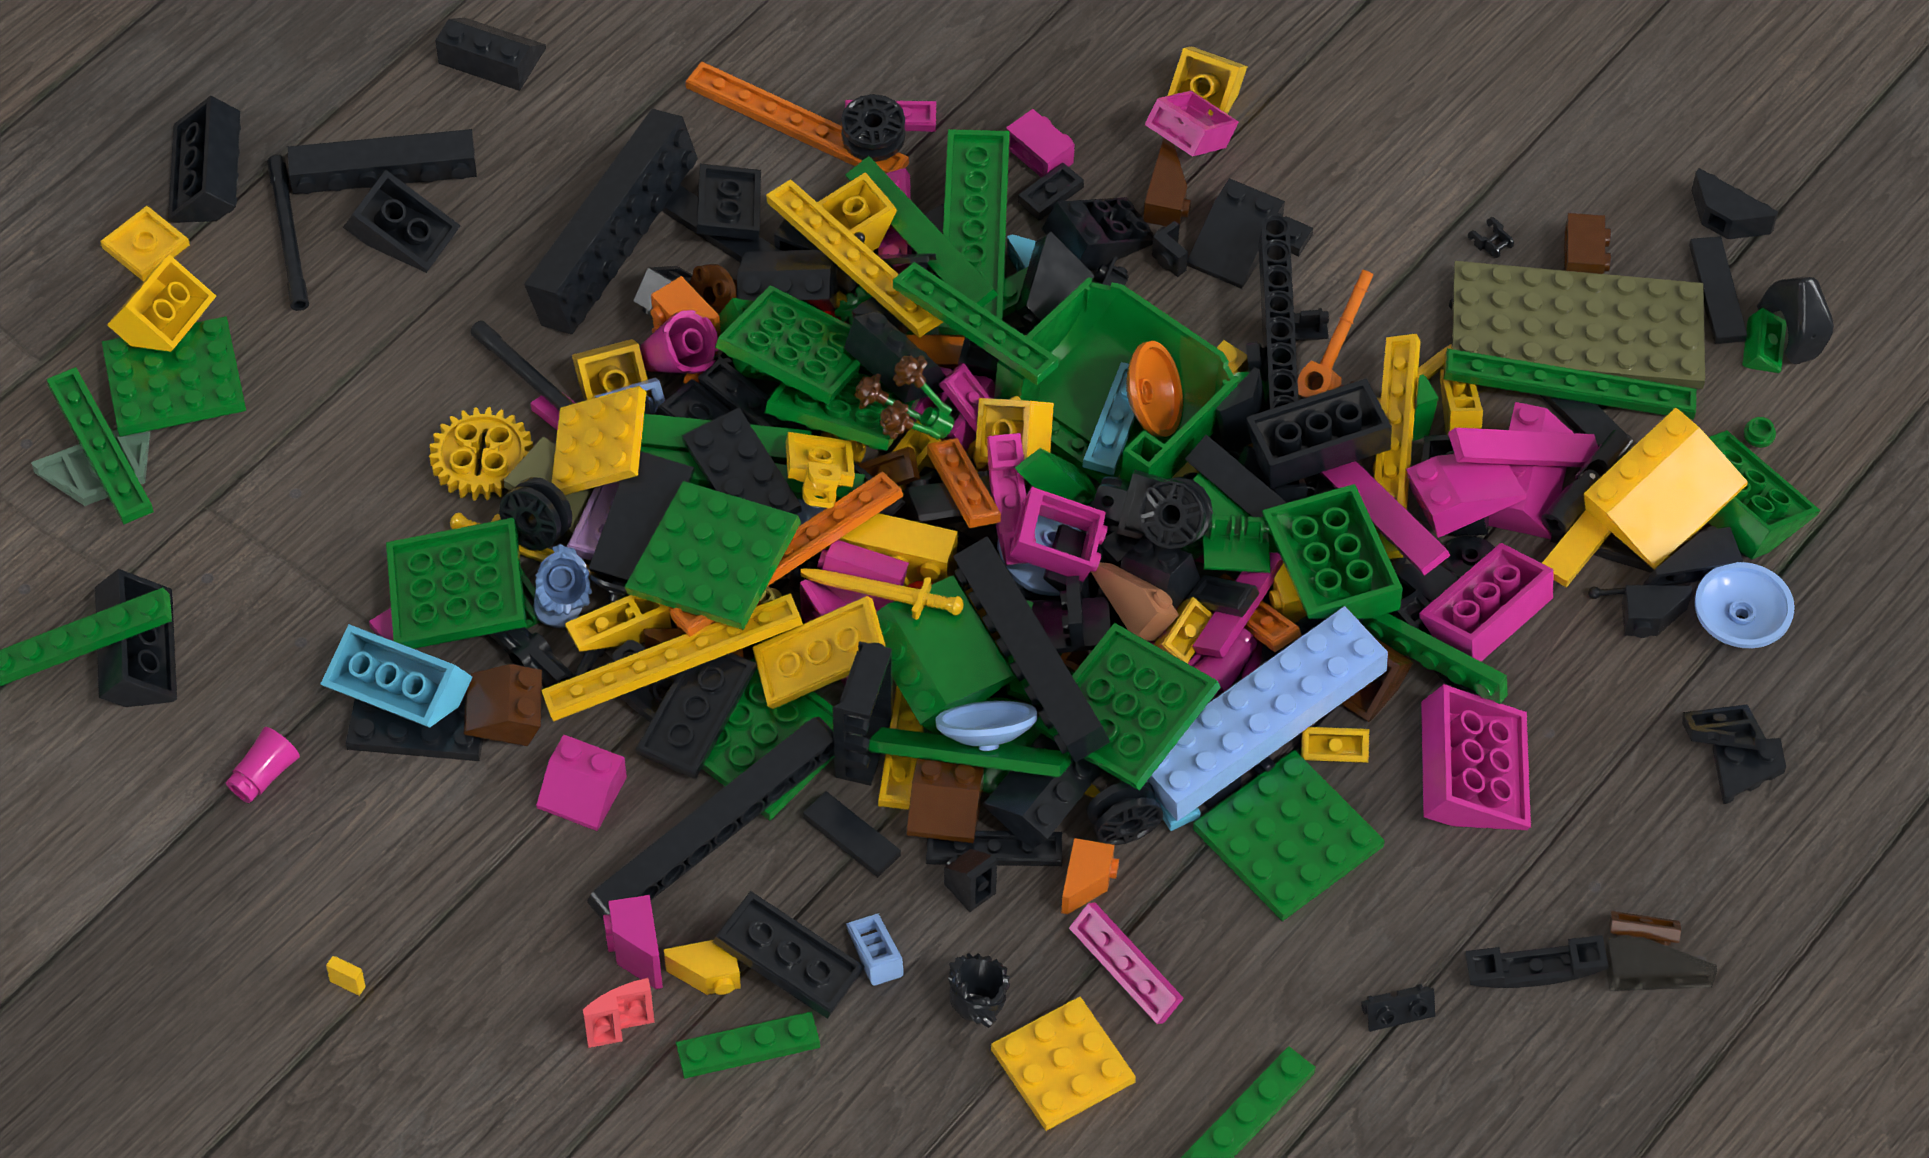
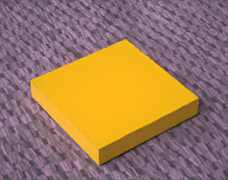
(144, 242)

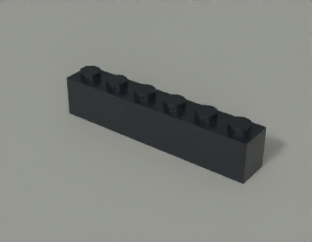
(363, 161)

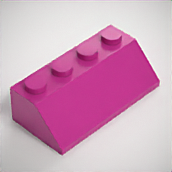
(1539, 482)
(1489, 602)

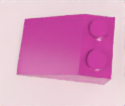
(1462, 492)

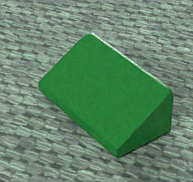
(1764, 342)
(1424, 408)

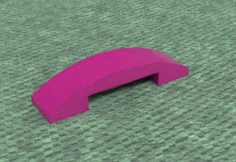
(1006, 487)

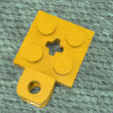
(821, 465)

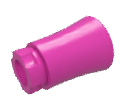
(1227, 669)
(262, 765)

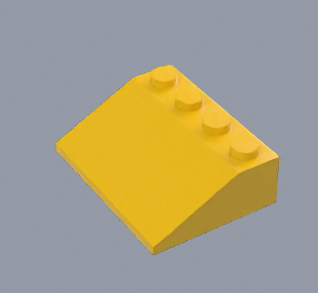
(1664, 489)

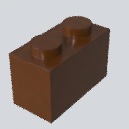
(1586, 243)

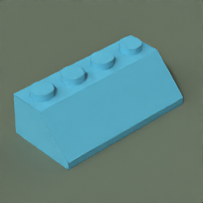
(395, 677)

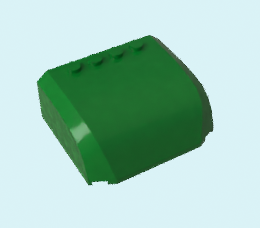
(1091, 337)

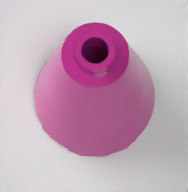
(681, 345)

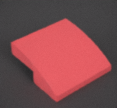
(618, 1009)

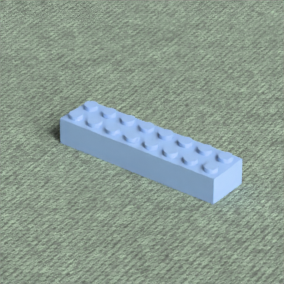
(1268, 710)

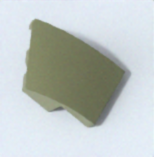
(540, 464)

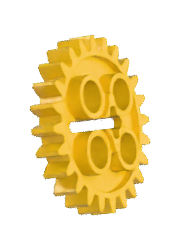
(453, 450)

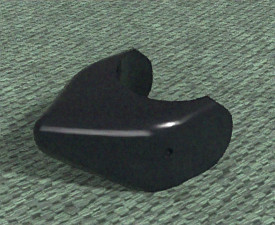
(1805, 314)

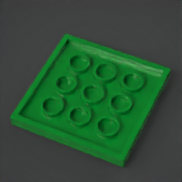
(792, 344)
(174, 387)
(838, 417)
(713, 555)
(456, 584)
(1141, 701)
(757, 730)
(1288, 835)

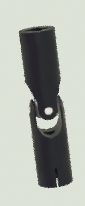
(1571, 502)

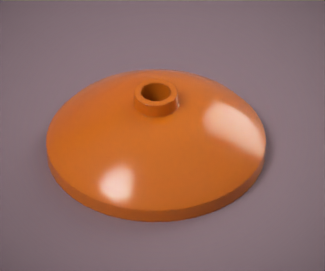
(1154, 389)

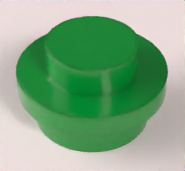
(1759, 432)

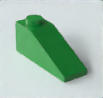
(1055, 476)

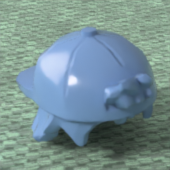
(561, 587)

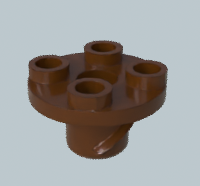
(714, 285)

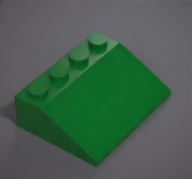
(1763, 510)
(1335, 555)
(942, 656)

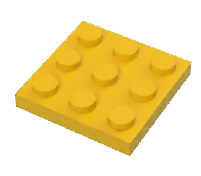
(599, 440)
(1063, 1063)

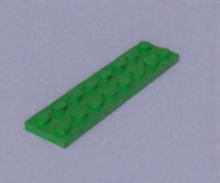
(978, 205)

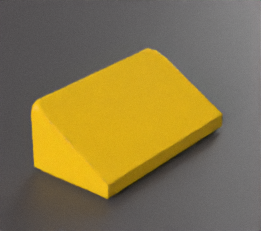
(1184, 630)
(1335, 744)

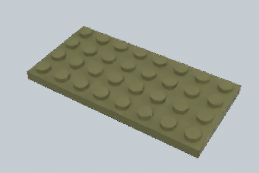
(1582, 321)

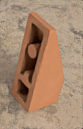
(1139, 604)

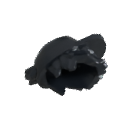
(978, 988)

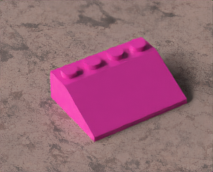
(1474, 761)

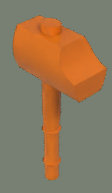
(1320, 377)

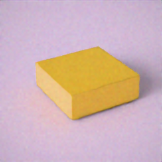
(346, 975)

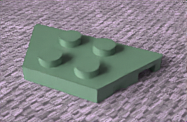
(74, 475)

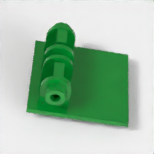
(1237, 545)

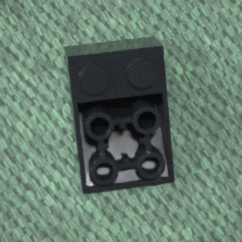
(1099, 229)

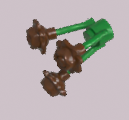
(896, 416)

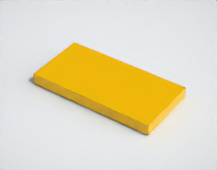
(815, 652)

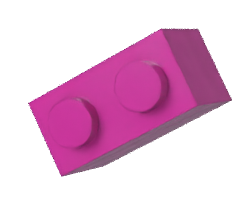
(1039, 143)

